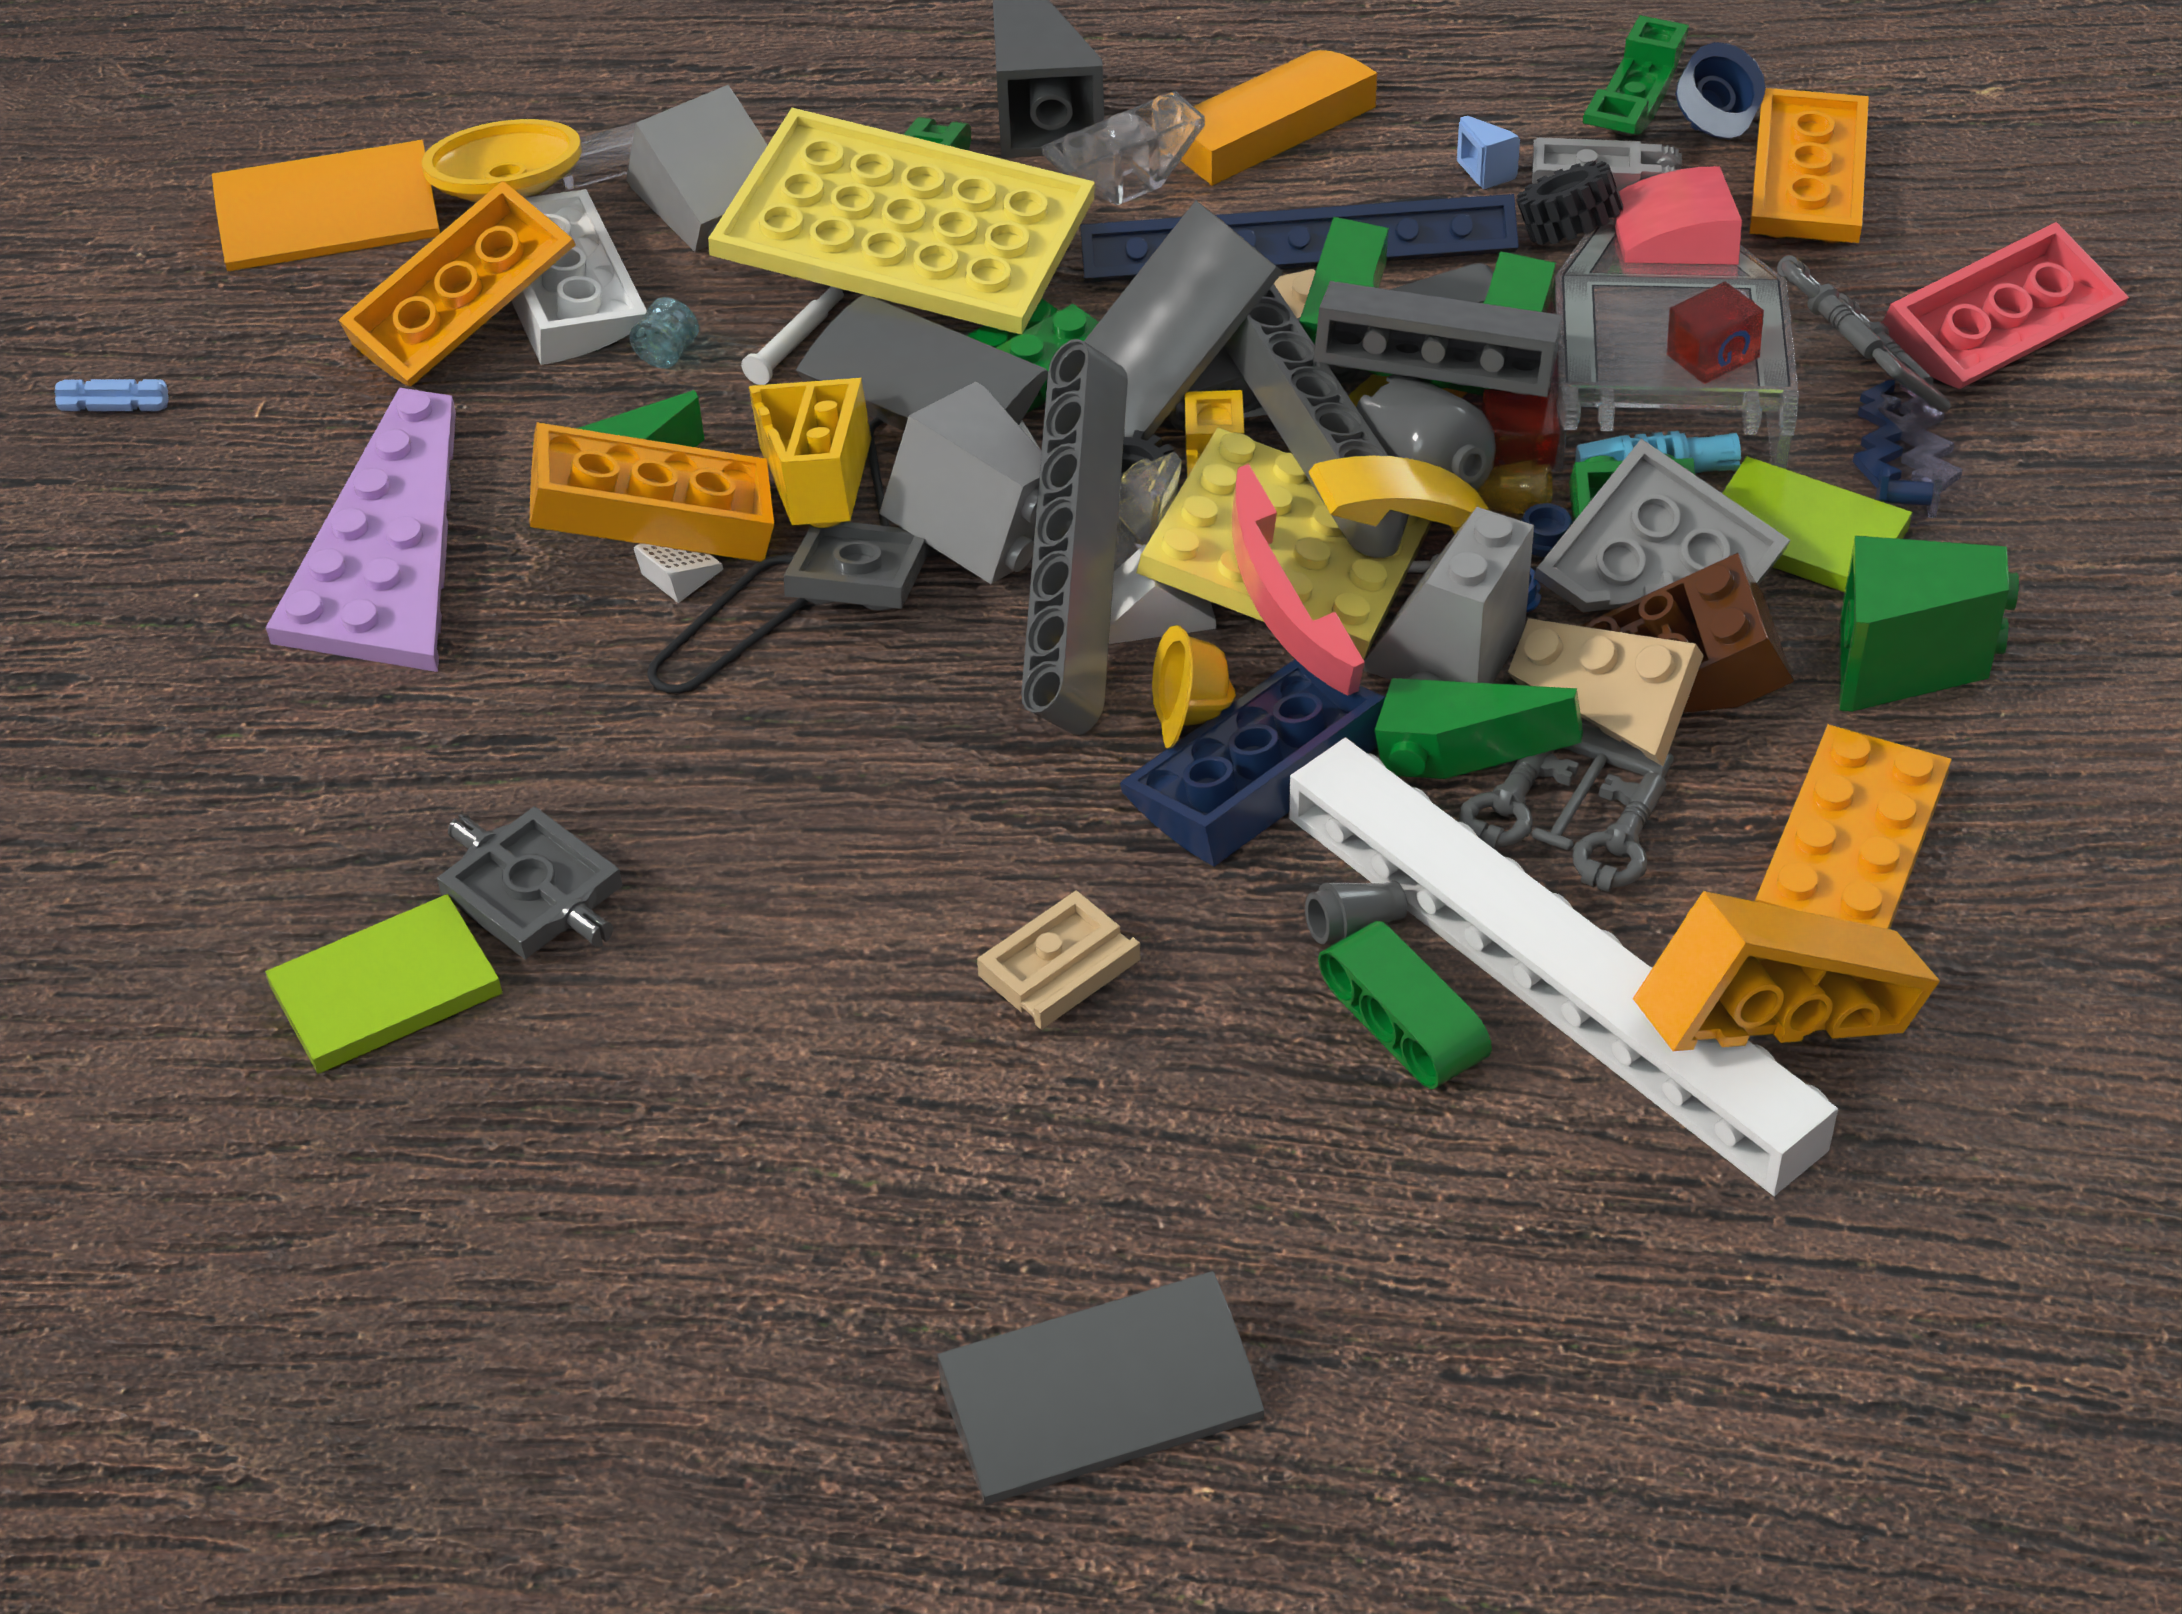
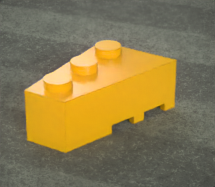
(814, 446)

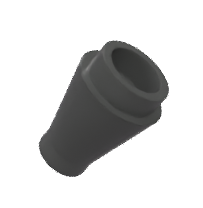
(1347, 907)

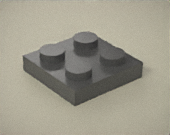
(856, 565)

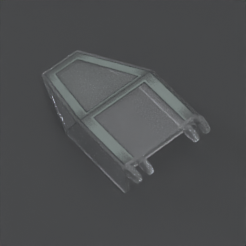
(1618, 336)

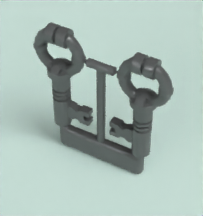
(1867, 337)
(1619, 838)

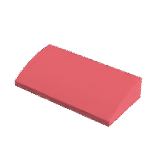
(1679, 219)
(2002, 307)

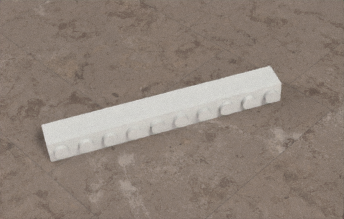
(1558, 964)

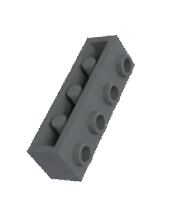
(1437, 338)

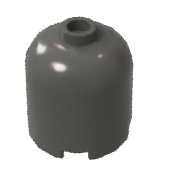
(1432, 427)

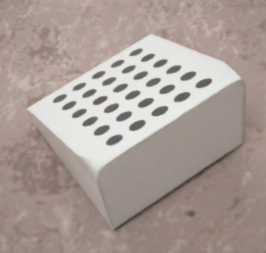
(676, 570)

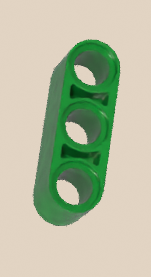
(1405, 1004)

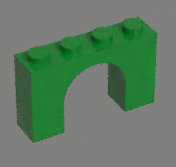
(1358, 256)

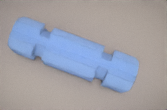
(111, 395)

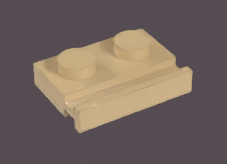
(1058, 959)

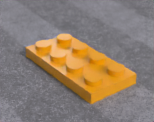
(1810, 166)
(1855, 829)

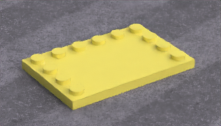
(904, 220)

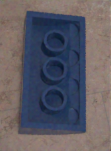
(1236, 769)

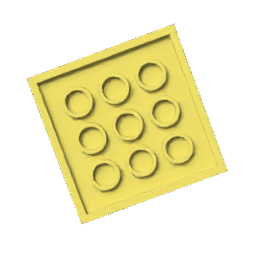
(1198, 556)

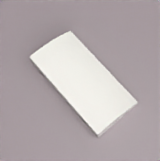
(586, 294)

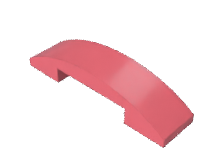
(1318, 644)

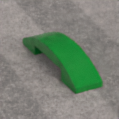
(1641, 78)

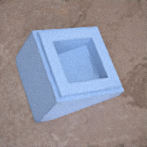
(1487, 152)

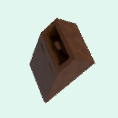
(1727, 621)

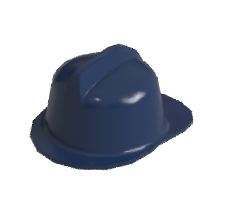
(1720, 90)

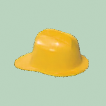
(1188, 683)

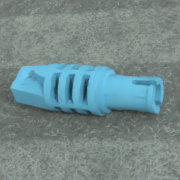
(1709, 453)

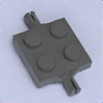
(529, 881)

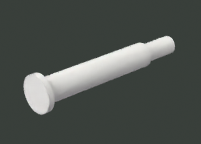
(759, 366)

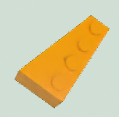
(1780, 972)

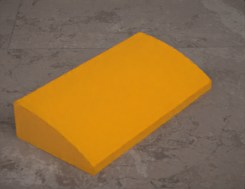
(1279, 112)
(324, 205)
(455, 284)
(650, 492)

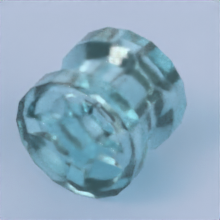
(664, 332)

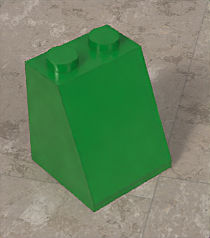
(1920, 618)

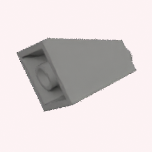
(694, 162)
(967, 483)
(1465, 606)

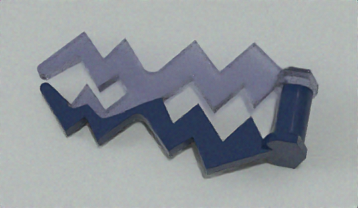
(1931, 472)

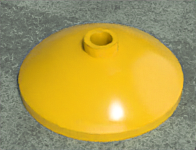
(521, 152)

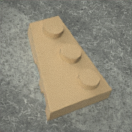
(1623, 680)

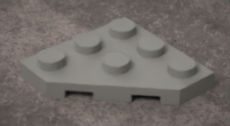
(1650, 530)

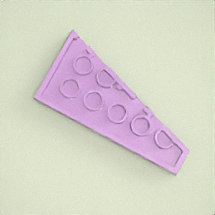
(381, 553)

